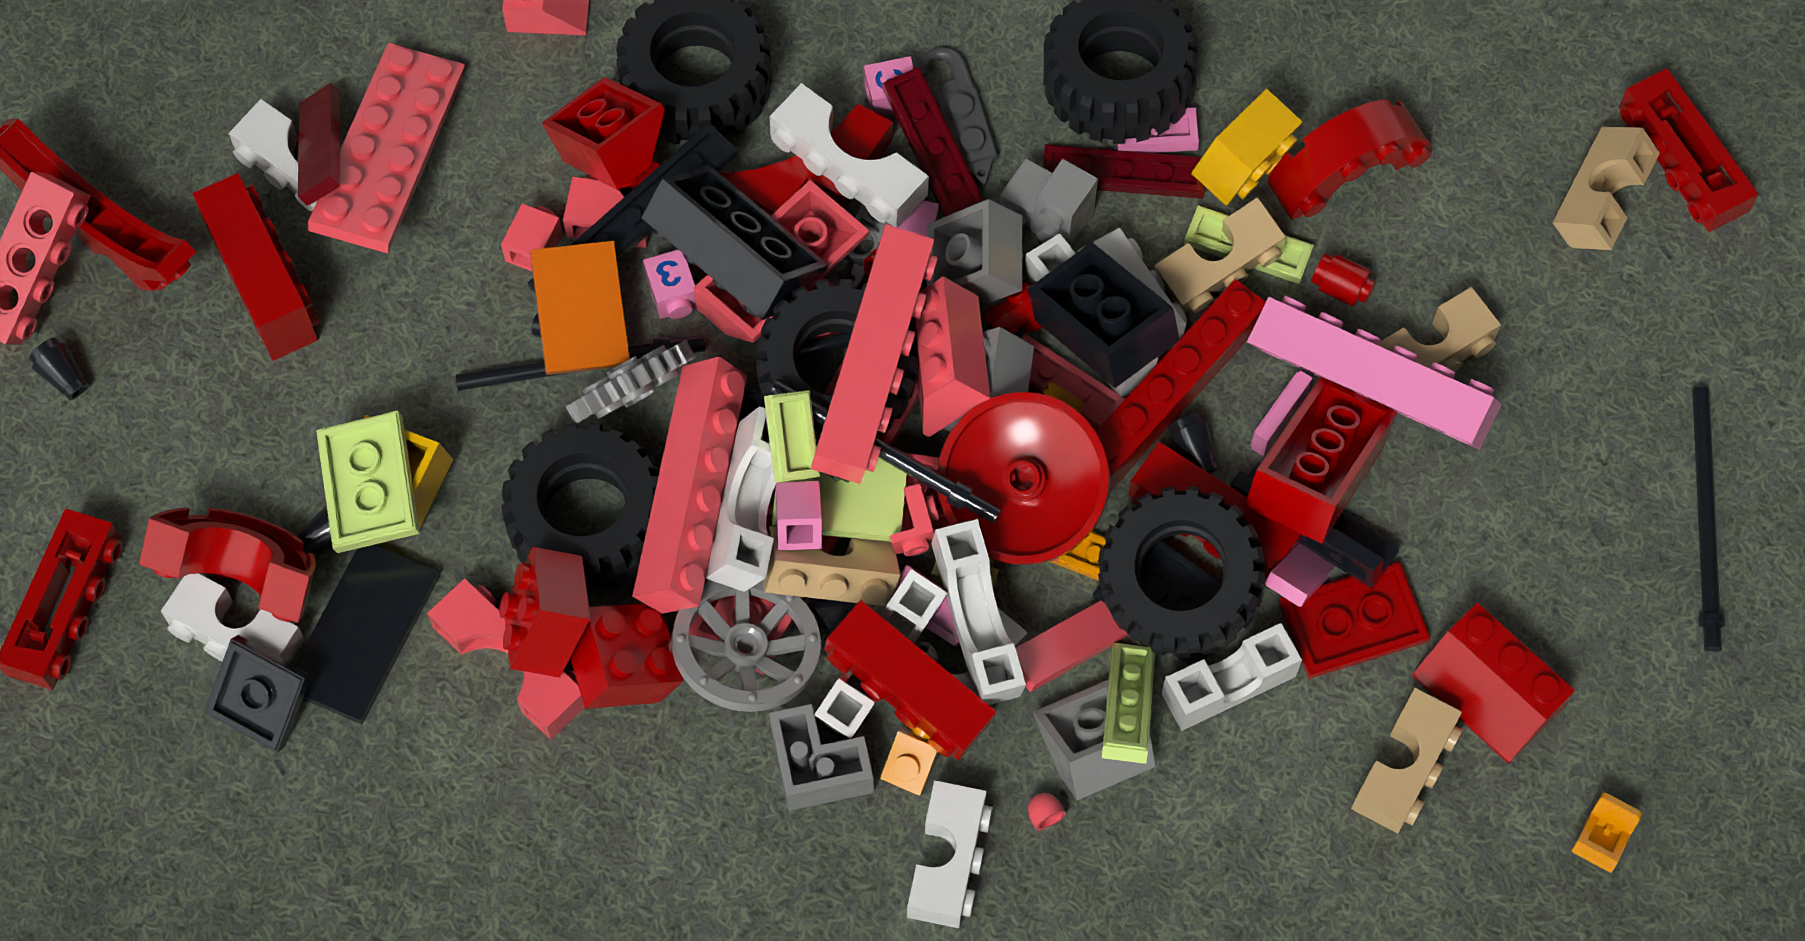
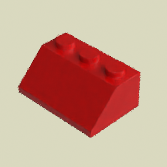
(607, 132)
(1494, 682)

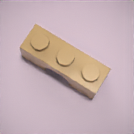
(1589, 212)
(1253, 240)
(1465, 329)
(864, 573)
(1391, 793)

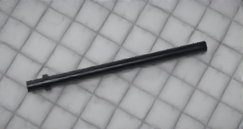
(1711, 619)

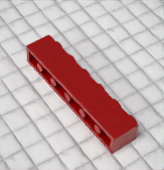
(1178, 378)

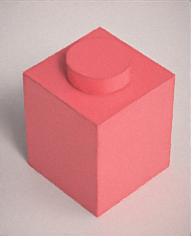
(530, 230)

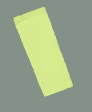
(1207, 235)

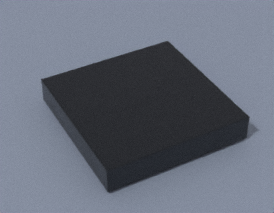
(257, 693)

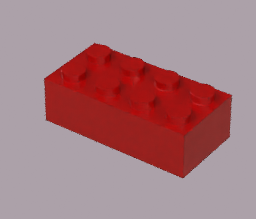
(258, 265)
(1320, 459)

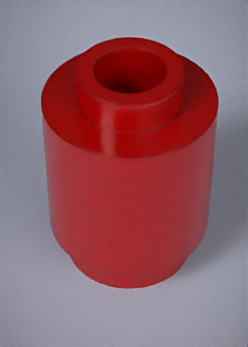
(1343, 279)

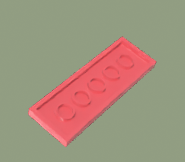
(388, 147)

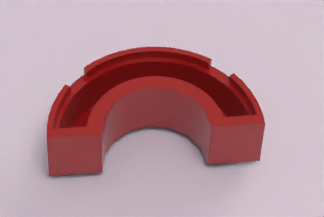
(1344, 151)
(235, 548)

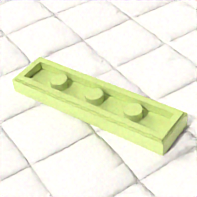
(1128, 703)

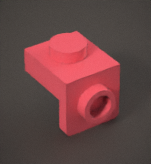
(922, 513)

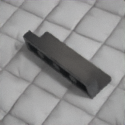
(1348, 544)

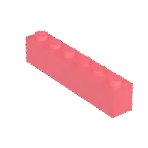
(873, 355)
(690, 486)

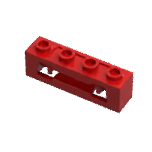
(1688, 151)
(91, 548)

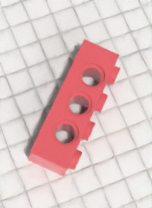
(26, 233)

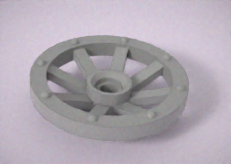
(751, 639)

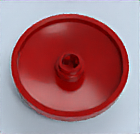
(1034, 464)

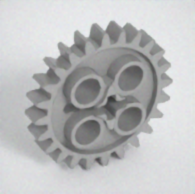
(630, 382)

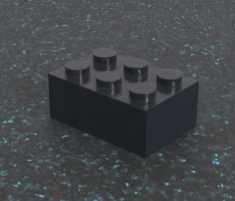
(1104, 314)

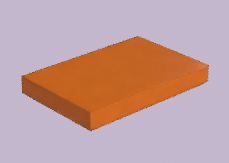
(579, 307)

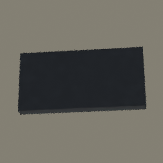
(364, 630)

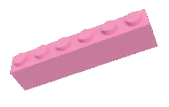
(1374, 372)

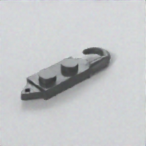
(963, 114)

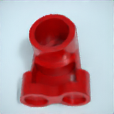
(1013, 313)

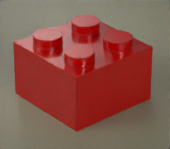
(545, 612)
(625, 657)

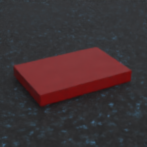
(1353, 623)

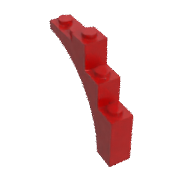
(860, 135)
(140, 251)

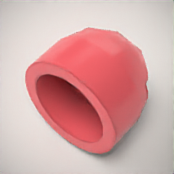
(1045, 811)

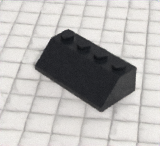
(731, 239)

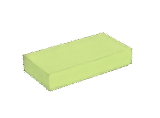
(791, 435)

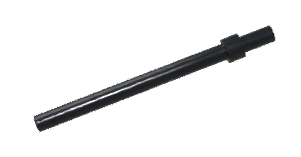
(537, 369)
(957, 494)

